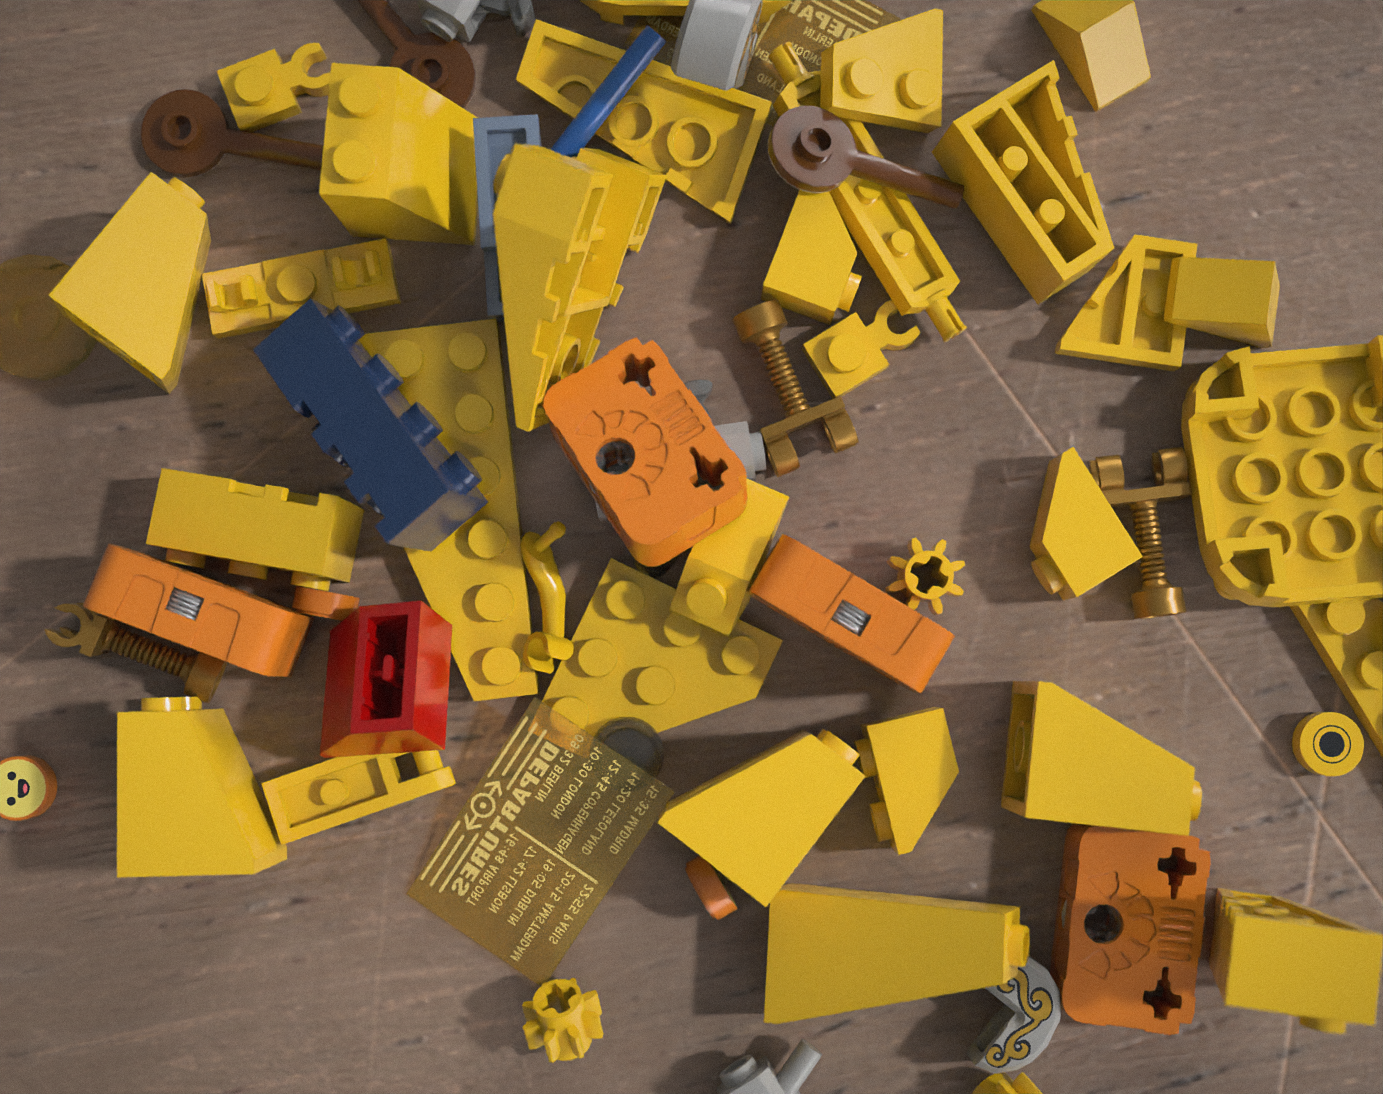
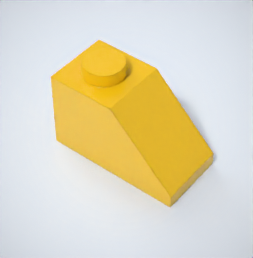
(813, 261)
(1076, 531)
(728, 561)

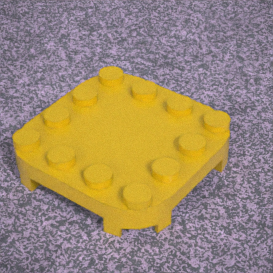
(1289, 473)

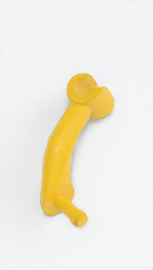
(538, 557)

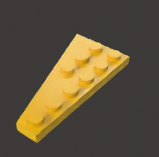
(478, 571)

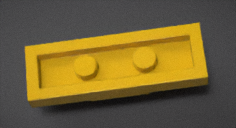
(271, 291)

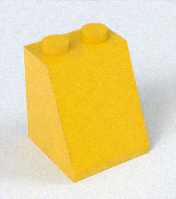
(398, 158)
(142, 279)
(1090, 769)
(188, 795)
(766, 810)

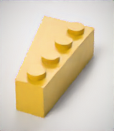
(1294, 961)

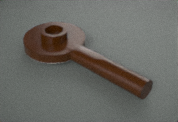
(425, 56)
(191, 134)
(819, 152)

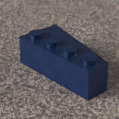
(371, 427)

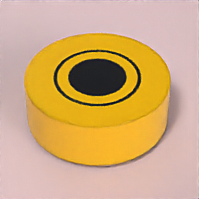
(1328, 743)

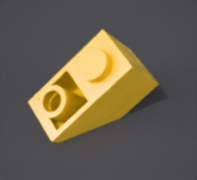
(911, 771)

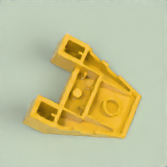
(559, 256)

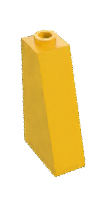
(874, 949)

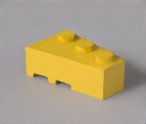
(1029, 183)
(255, 528)

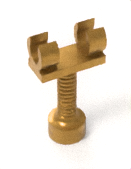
(763, 327)
(1170, 475)
(101, 634)

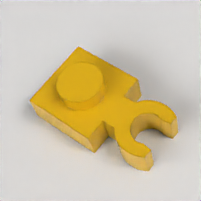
(266, 89)
(852, 353)

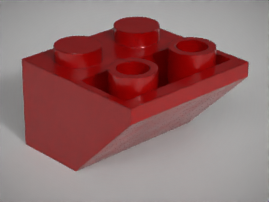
(387, 681)

